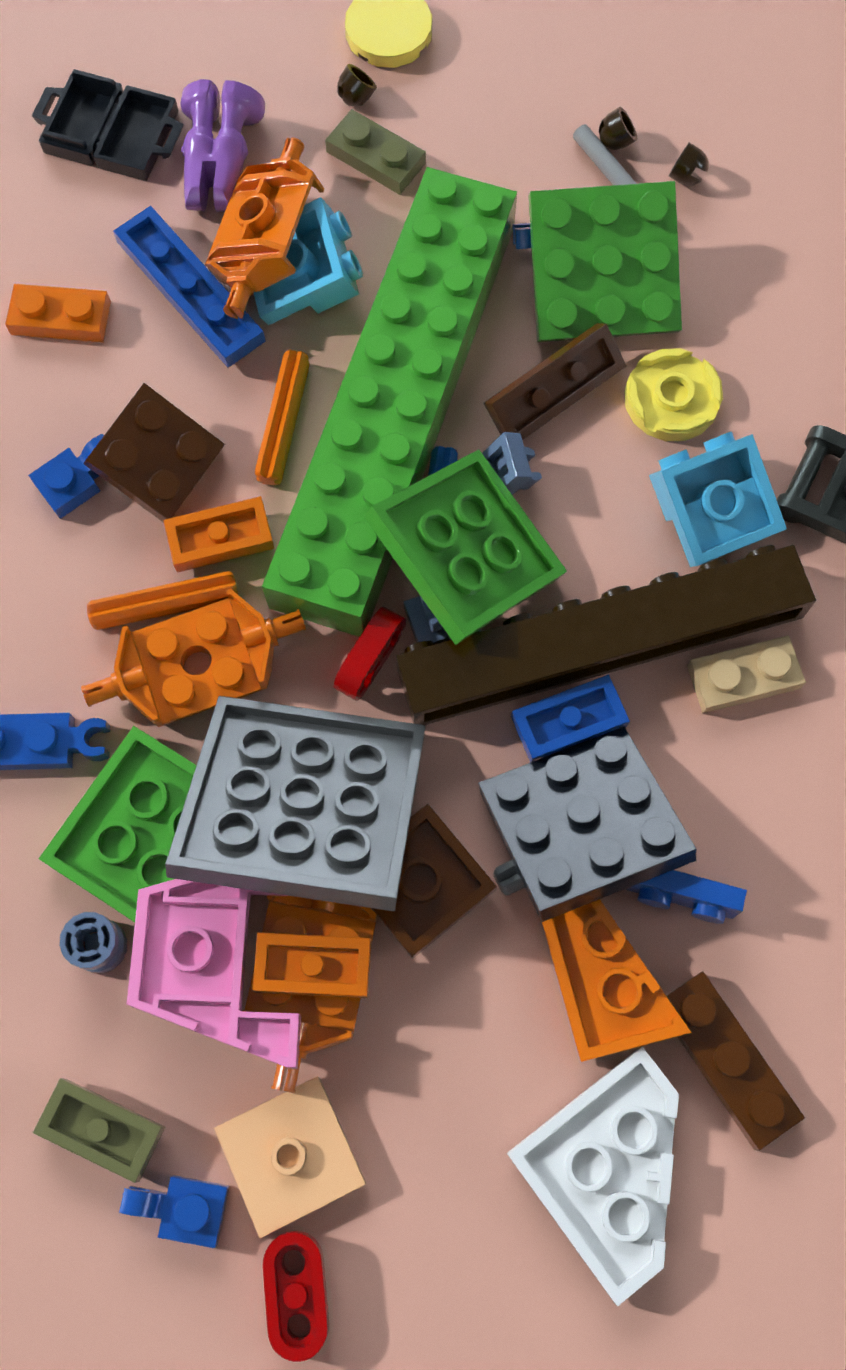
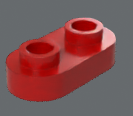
(295, 1294)

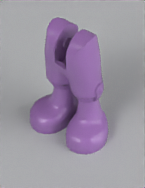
(217, 160)

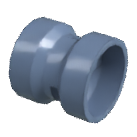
(103, 949)

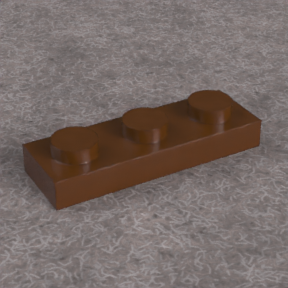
(556, 382)
(733, 1064)

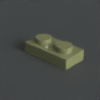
(375, 151)
(99, 1130)

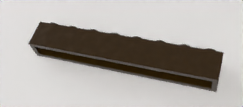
(604, 634)

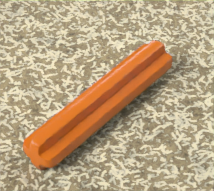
(282, 418)
(160, 600)

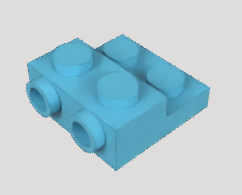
(323, 267)
(718, 498)

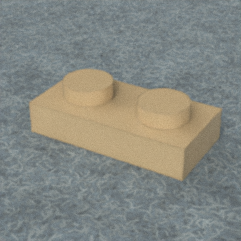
(746, 674)

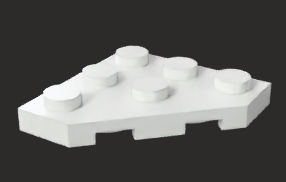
(608, 1172)

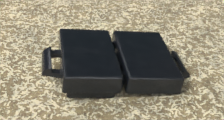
(108, 125)

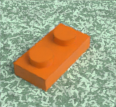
(58, 313)
(218, 534)
(312, 965)

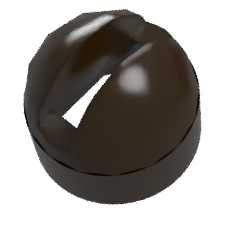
(355, 86)
(617, 130)
(686, 164)

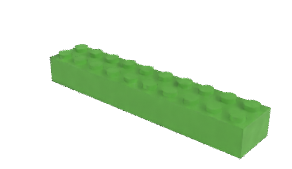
(391, 400)

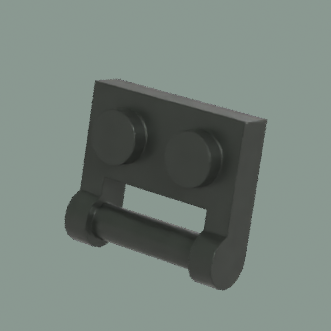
(830, 514)

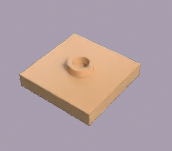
(289, 1156)

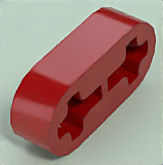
(369, 653)

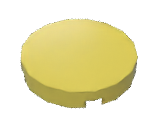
(388, 30)
(673, 395)

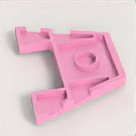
(193, 968)

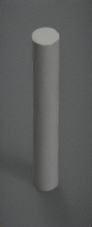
(601, 156)

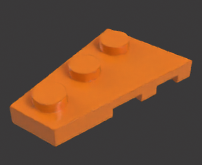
(606, 985)

